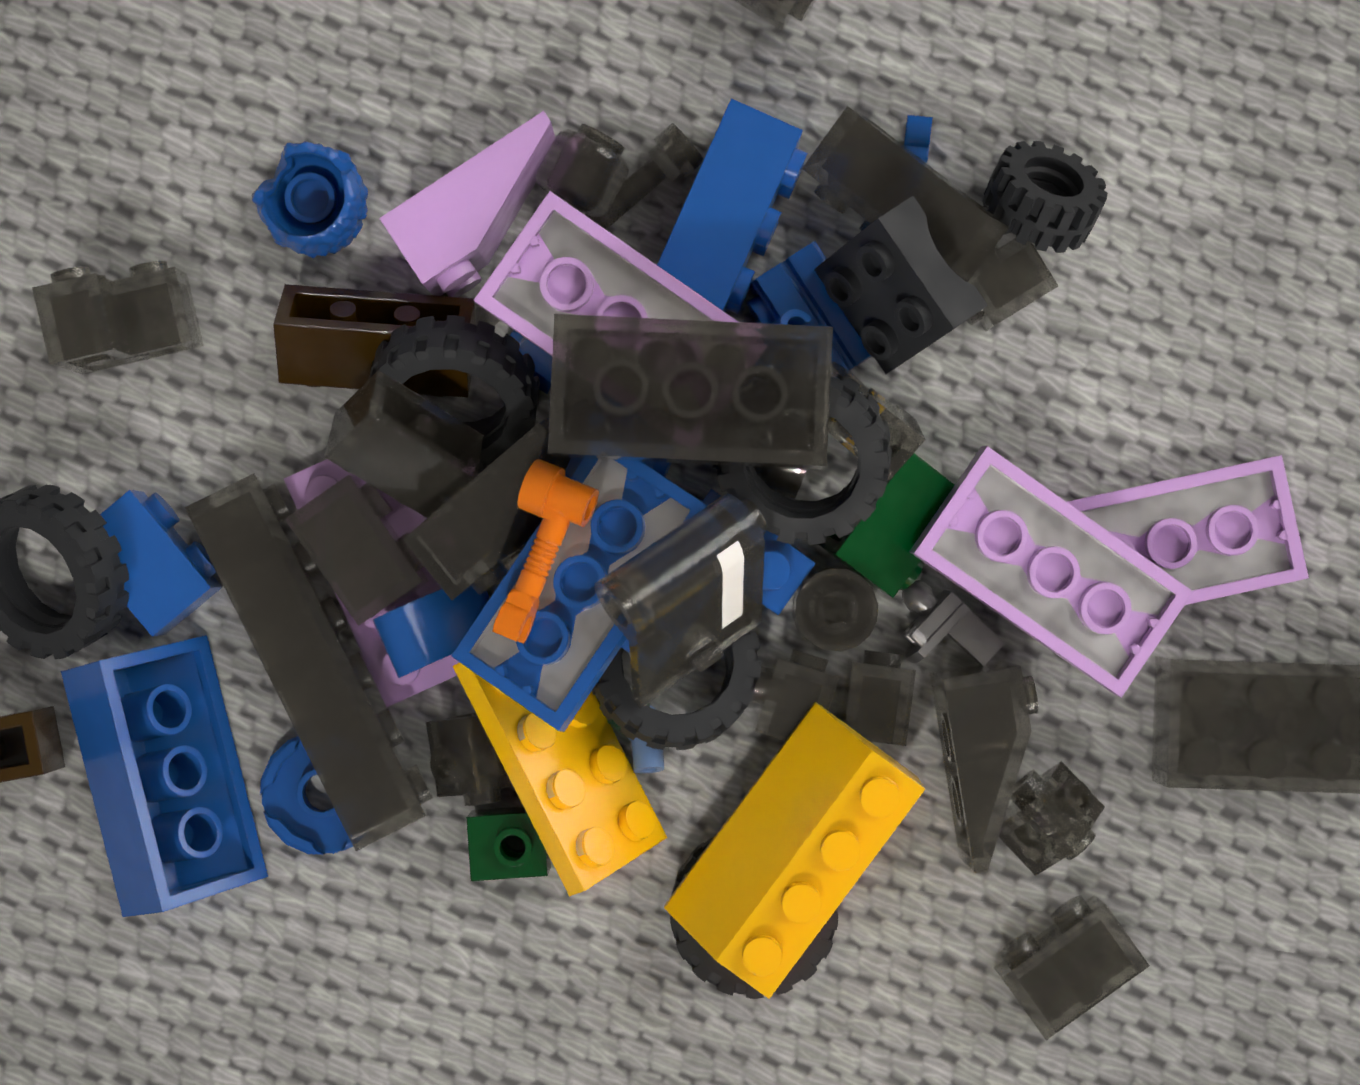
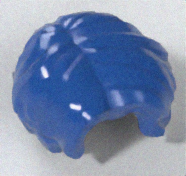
(313, 200)

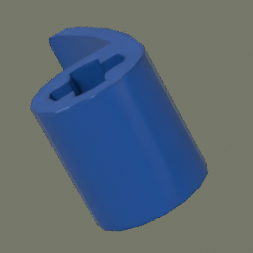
(427, 628)

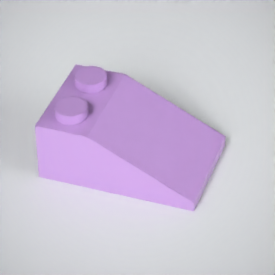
(463, 216)

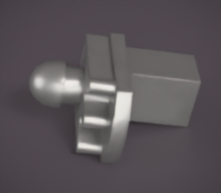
(944, 617)

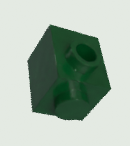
(492, 856)

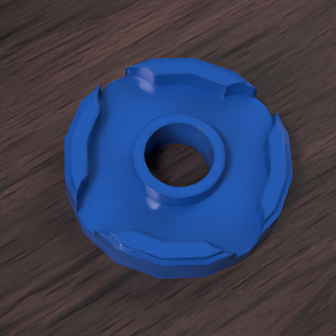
(288, 808)

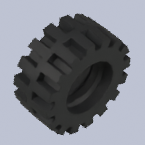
(1045, 196)

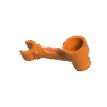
(558, 502)

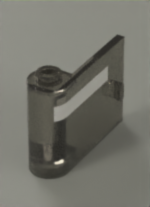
(689, 594)

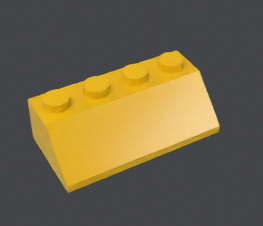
(793, 849)

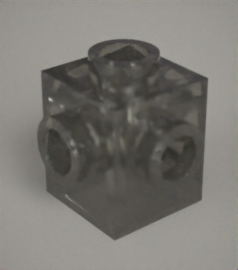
(465, 760)
(1049, 818)

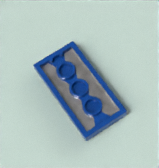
(571, 630)

